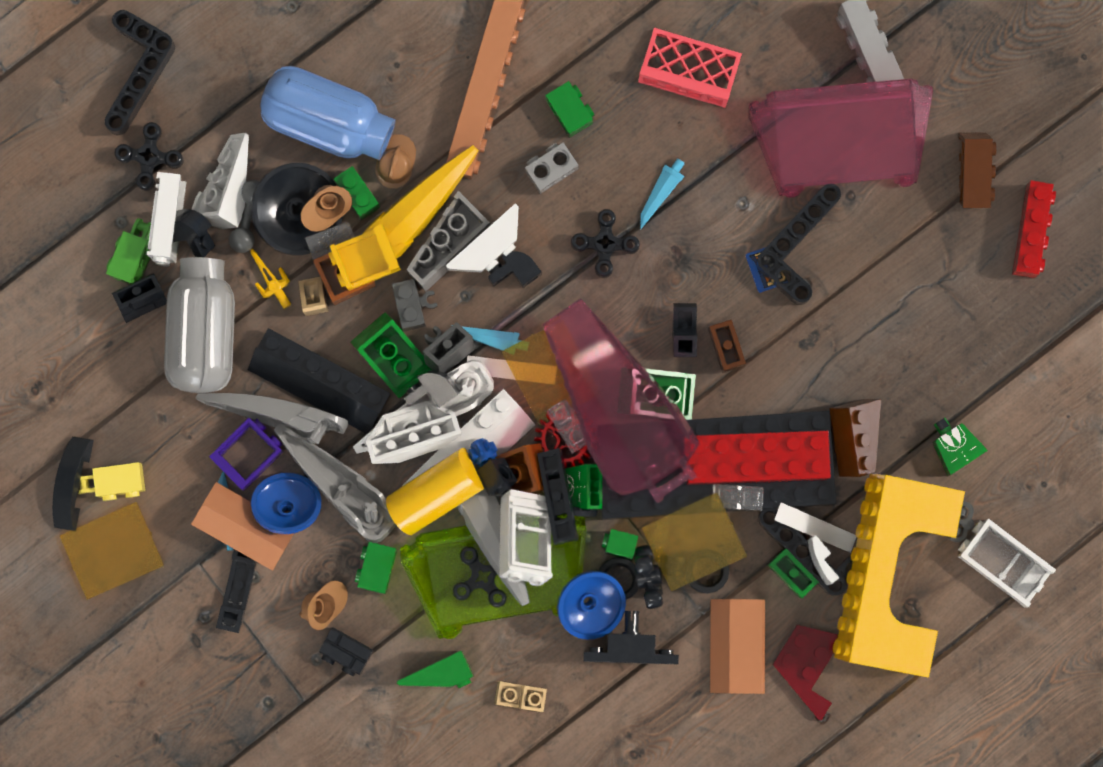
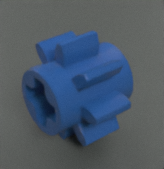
(482, 451)

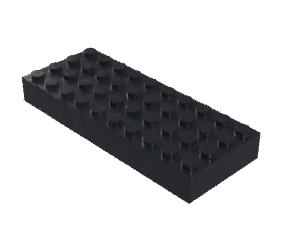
(792, 493)

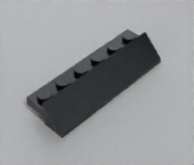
(318, 381)

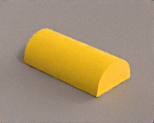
(434, 492)

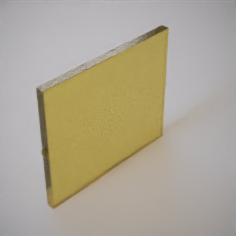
(537, 374)
(694, 541)
(111, 550)

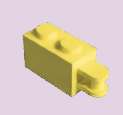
(114, 481)

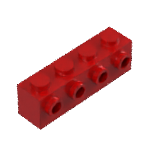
(1032, 229)

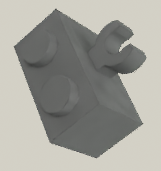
(410, 304)
(447, 348)

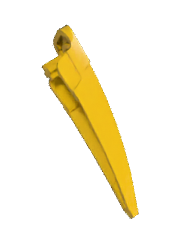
(418, 207)

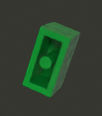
(569, 108)
(362, 199)
(620, 544)
(376, 567)
(793, 573)

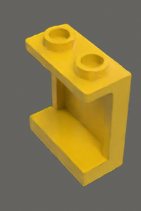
(364, 258)

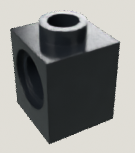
(496, 476)

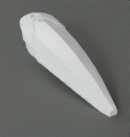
(473, 382)

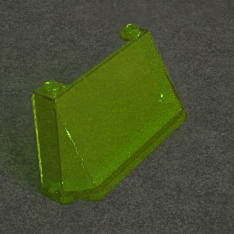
(436, 567)

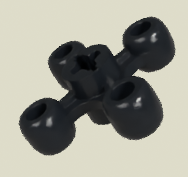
(149, 146)
(605, 254)
(648, 576)
(471, 585)

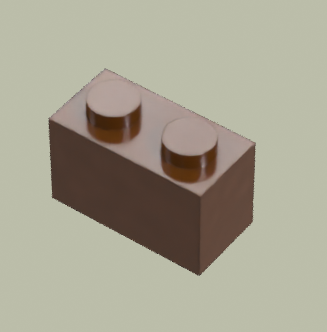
(726, 346)

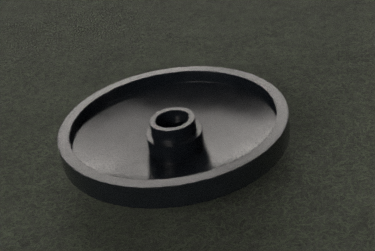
(279, 203)

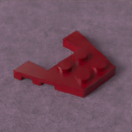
(802, 663)

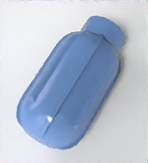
(325, 114)

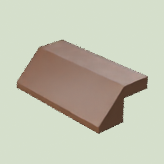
(231, 521)
(737, 646)

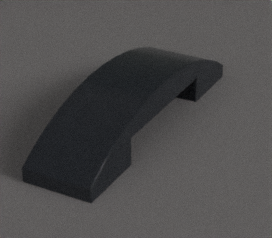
(67, 483)
(236, 593)

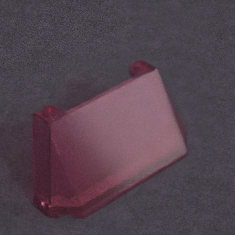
(843, 133)

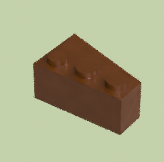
(976, 170)
(856, 436)

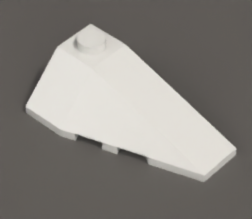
(222, 197)

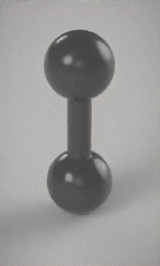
(241, 238)

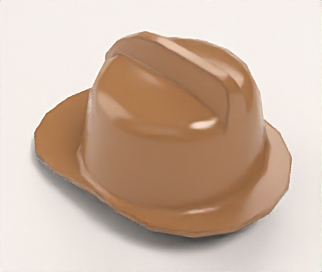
(396, 163)
(325, 207)
(324, 605)

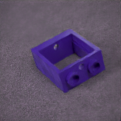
(229, 470)

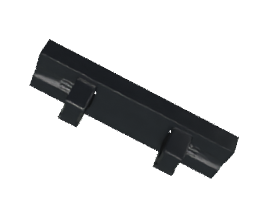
(557, 496)

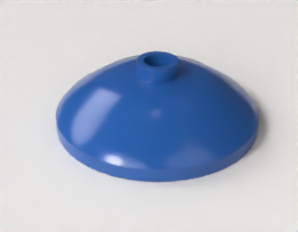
(286, 493)
(602, 610)

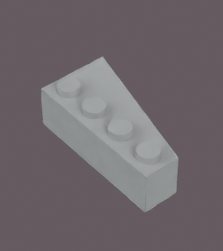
(868, 41)
(453, 233)

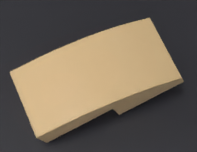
(520, 696)

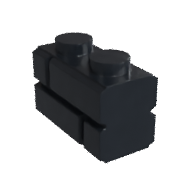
(139, 298)
(345, 651)

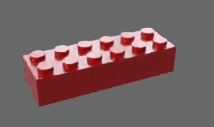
(761, 457)

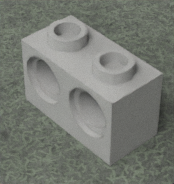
(555, 172)

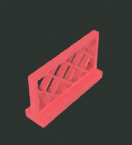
(689, 86)

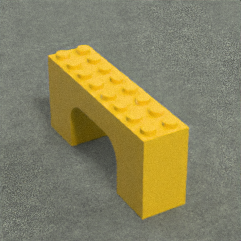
(867, 627)

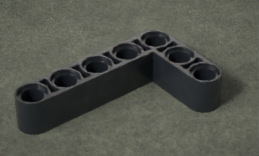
(140, 71)
(793, 241)
(797, 540)

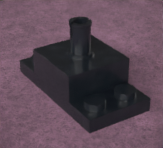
(631, 647)

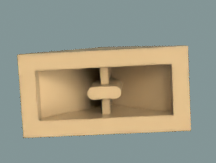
(313, 296)

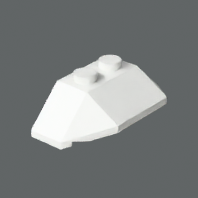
(489, 245)
(412, 433)

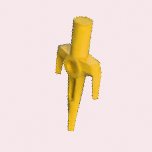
(274, 286)

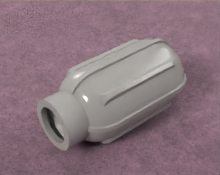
(199, 327)

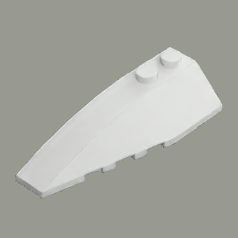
(498, 422)

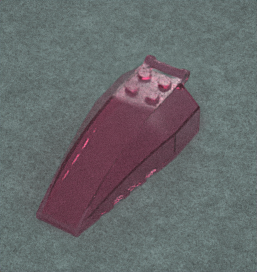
(621, 409)

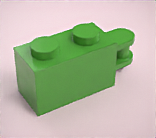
(130, 254)

